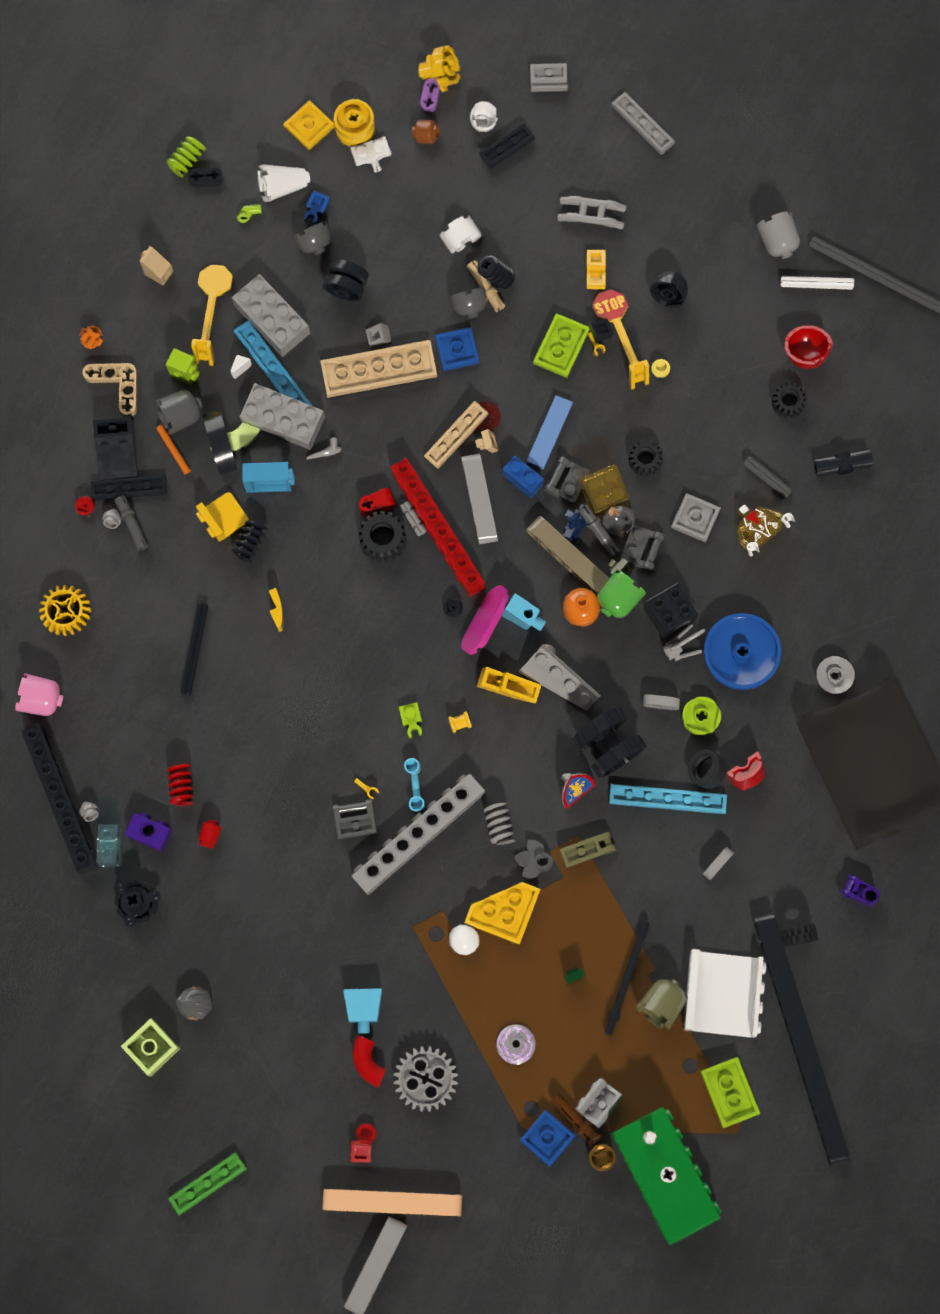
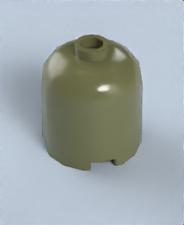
(663, 1003)

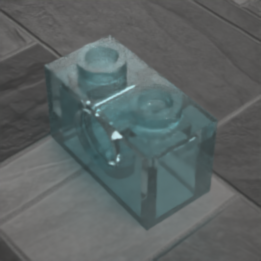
(108, 845)

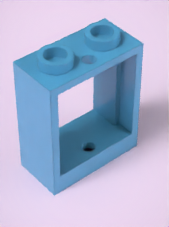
(267, 477)

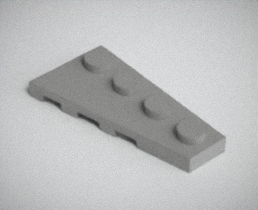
(556, 676)

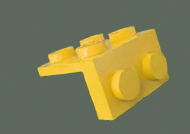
(222, 516)

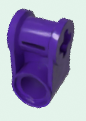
(859, 890)

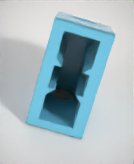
(515, 613)
(363, 1007)

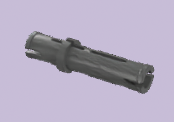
(127, 515)
(594, 524)

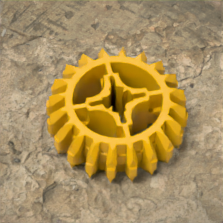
(69, 603)

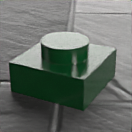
(574, 975)

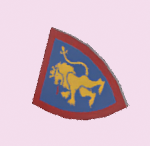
(575, 787)

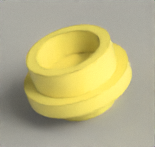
(660, 368)

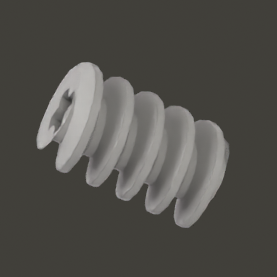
(498, 824)

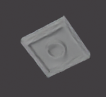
(695, 517)

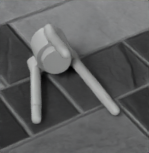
(674, 648)

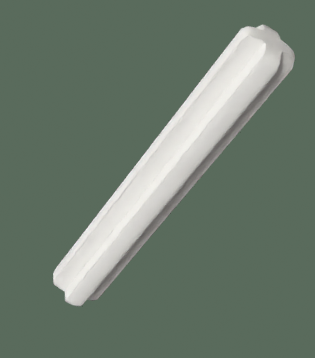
(817, 282)

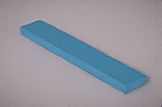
(268, 362)

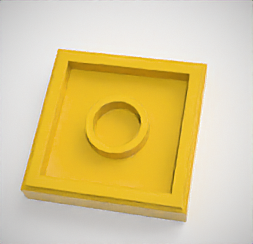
(309, 125)

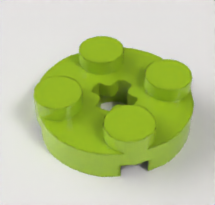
(710, 710)

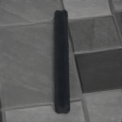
(194, 649)

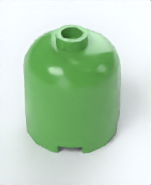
(619, 595)

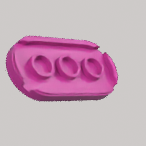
(485, 620)

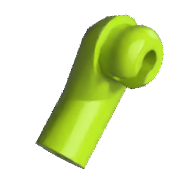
(247, 211)

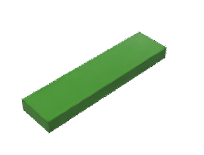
(207, 1183)

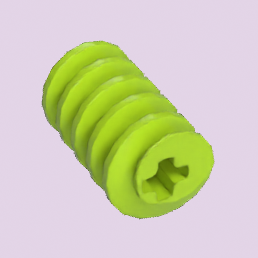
(184, 155)

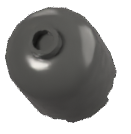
(178, 410)

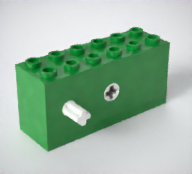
(677, 1203)

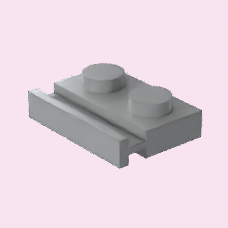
(548, 77)

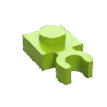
(411, 716)

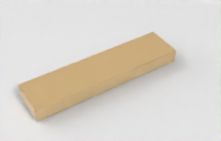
(456, 434)

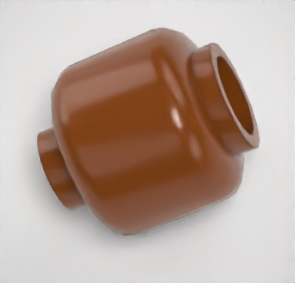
(426, 131)

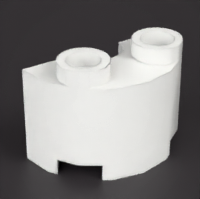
(459, 233)

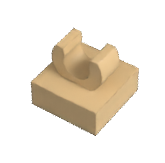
(487, 442)

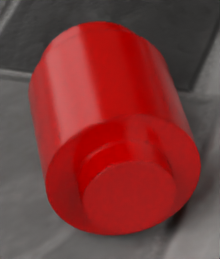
(209, 834)

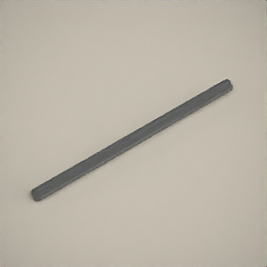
(875, 274)

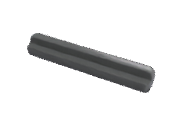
(767, 477)

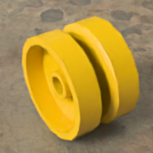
(354, 122)

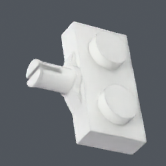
(371, 152)

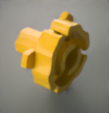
(442, 66)

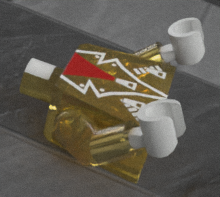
(760, 526)

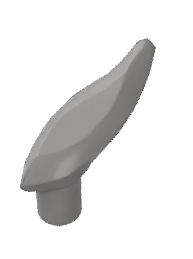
(333, 449)

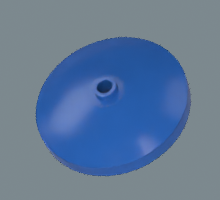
(744, 634)

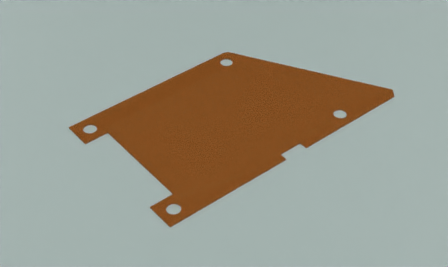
(524, 985)

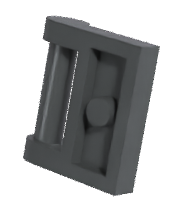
(571, 488)
(636, 544)
(355, 825)

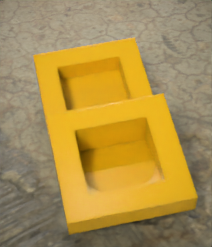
(596, 269)
(277, 613)

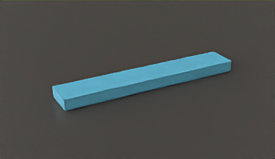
(668, 799)

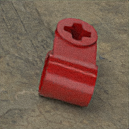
(378, 501)

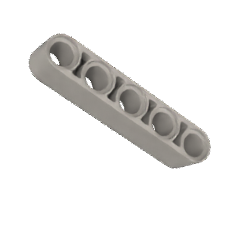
(479, 499)
(375, 1266)

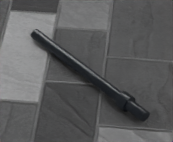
(614, 1014)

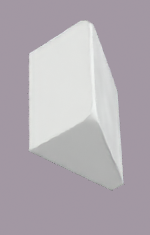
(240, 365)

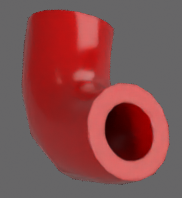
(364, 1061)

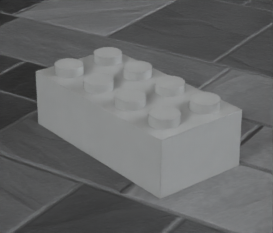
(271, 315)
(282, 416)

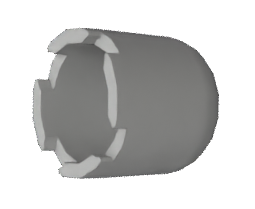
(779, 235)

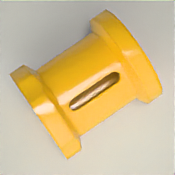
(459, 722)

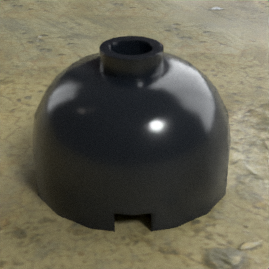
(669, 288)

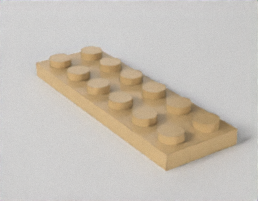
(378, 368)

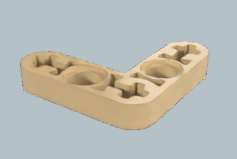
(119, 376)

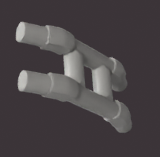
(582, 217)

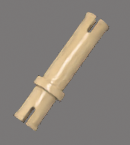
(491, 292)

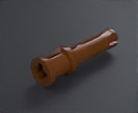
(582, 1127)

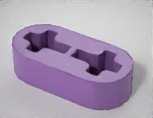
(434, 96)

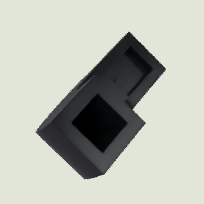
(219, 442)

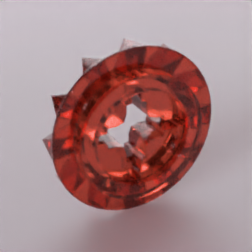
(494, 418)

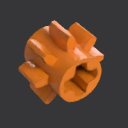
(91, 337)

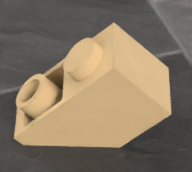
(155, 266)

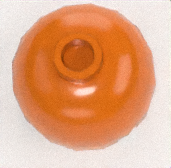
(581, 607)

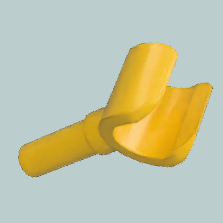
(596, 345)
(366, 788)

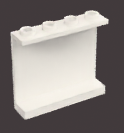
(724, 994)

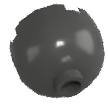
(314, 238)
(469, 302)

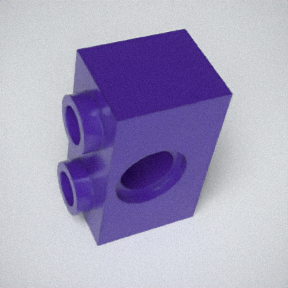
(137, 828)

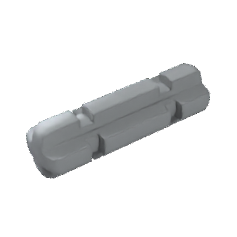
(413, 518)

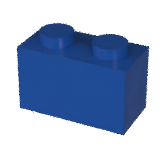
(522, 477)

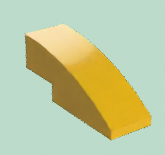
(508, 685)

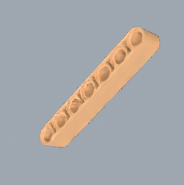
(392, 1202)

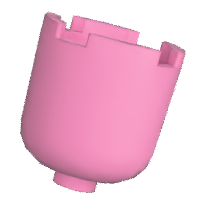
(38, 696)

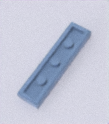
(549, 432)

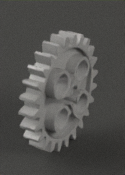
(432, 1061)

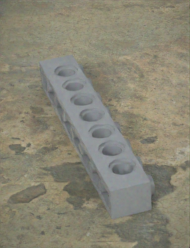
(459, 806)

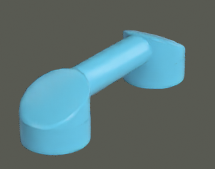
(413, 767)

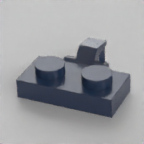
(575, 525)

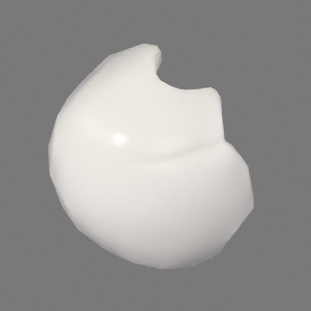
(483, 116)
(464, 939)

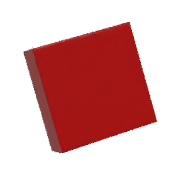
(360, 1151)

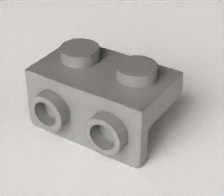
(599, 1102)

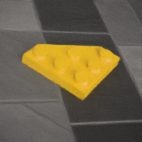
(505, 912)

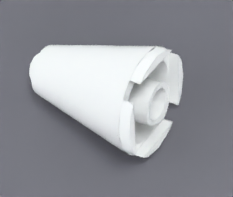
(281, 180)

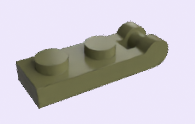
(587, 850)

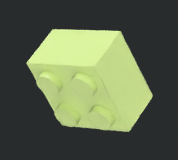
(150, 1047)

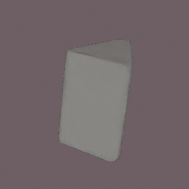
(378, 335)

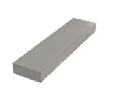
(643, 123)

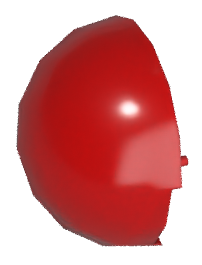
(808, 346)

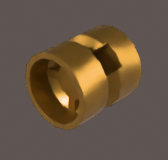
(601, 1157)

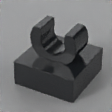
(601, 330)

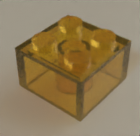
(604, 488)

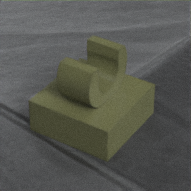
(622, 566)

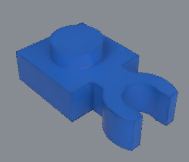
(317, 205)

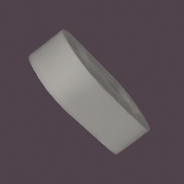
(661, 702)
(718, 863)

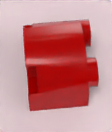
(748, 776)

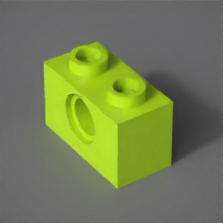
(182, 367)

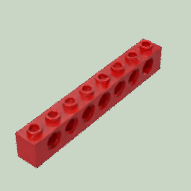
(437, 527)

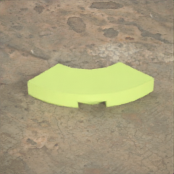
(242, 436)

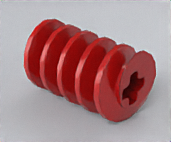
(179, 786)

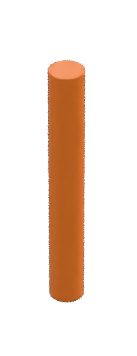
(173, 449)

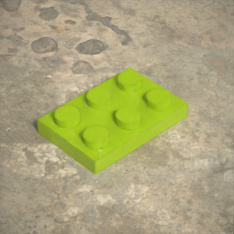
(561, 345)
(730, 1092)

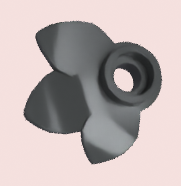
(531, 859)

